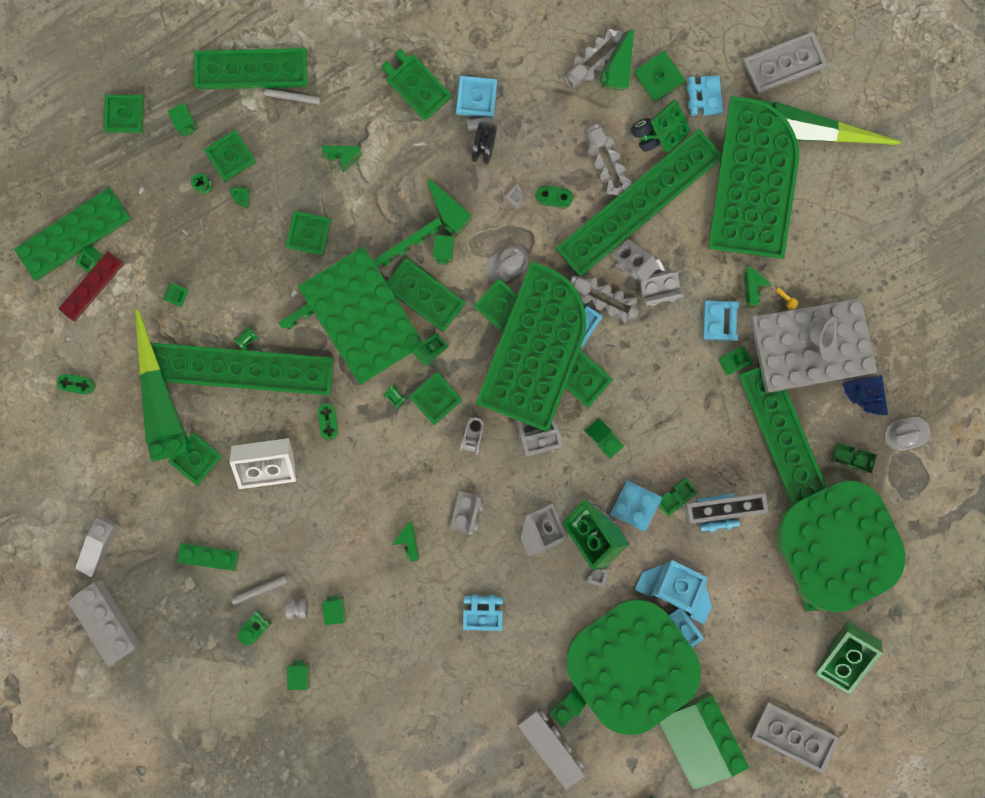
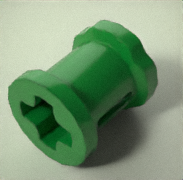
(201, 178)
(245, 338)
(395, 397)

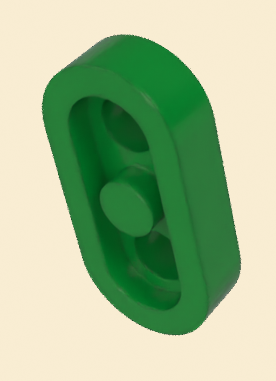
(553, 198)

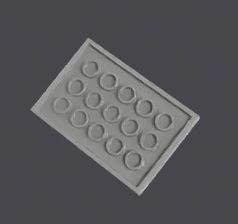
(793, 361)

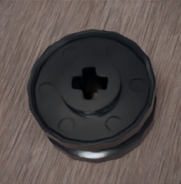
(484, 143)

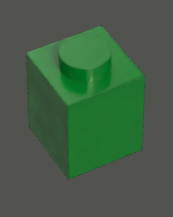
(183, 120)
(443, 249)
(334, 610)
(298, 675)

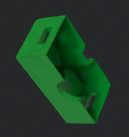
(854, 460)
(678, 497)

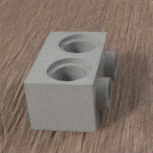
(635, 261)

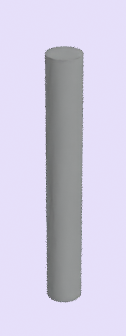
(292, 96)
(260, 589)

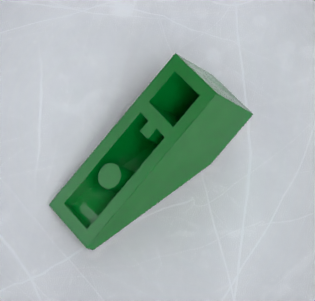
(618, 67)
(451, 213)

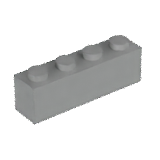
(725, 508)
(551, 749)

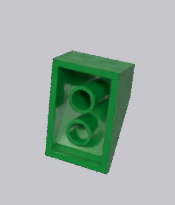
(595, 535)
(849, 657)

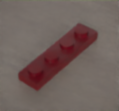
(91, 286)

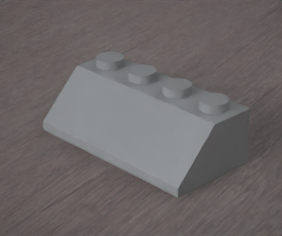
(104, 623)

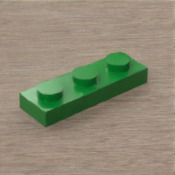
(208, 557)

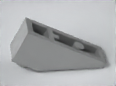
(96, 545)

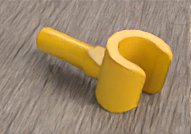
(791, 304)

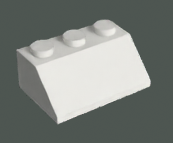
(263, 463)

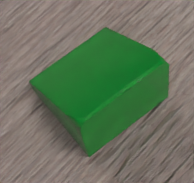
(89, 258)

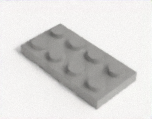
(785, 63)
(794, 737)

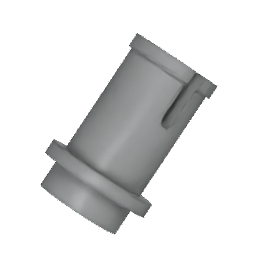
(473, 123)

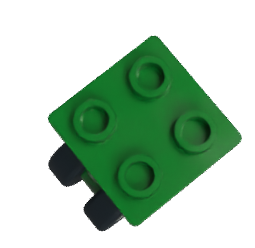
(665, 128)

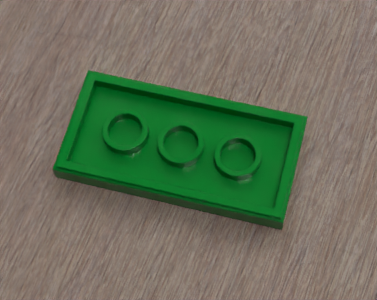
(425, 295)

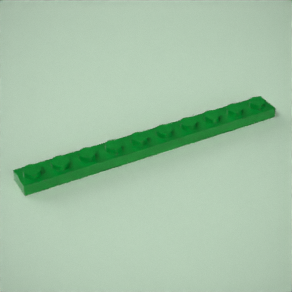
(383, 259)

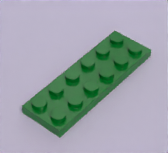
(250, 68)
(72, 233)

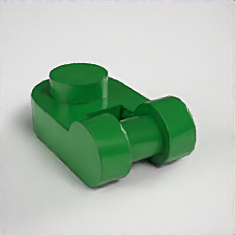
(248, 633)

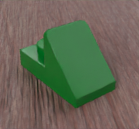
(348, 154)
(752, 281)
(430, 349)
(735, 360)
(604, 438)
(408, 536)
(568, 707)

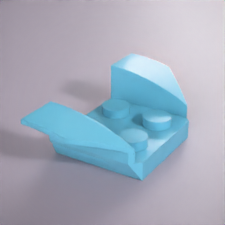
(679, 587)

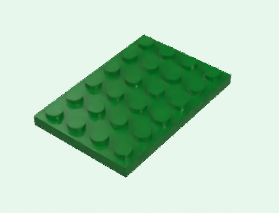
(360, 315)

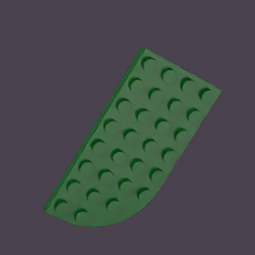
(754, 181)
(536, 349)

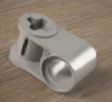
(472, 437)

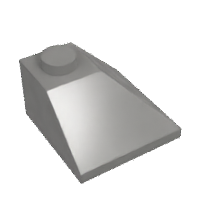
(542, 530)

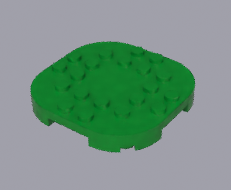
(840, 546)
(633, 667)

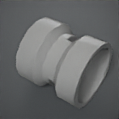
(297, 609)

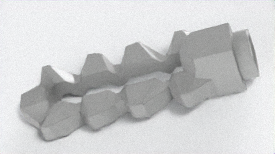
(579, 72)
(597, 141)
(584, 286)

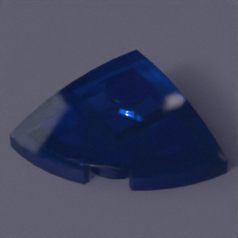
(868, 394)

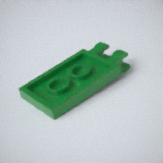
(416, 85)

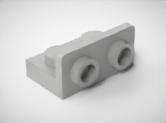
(661, 288)
(466, 512)

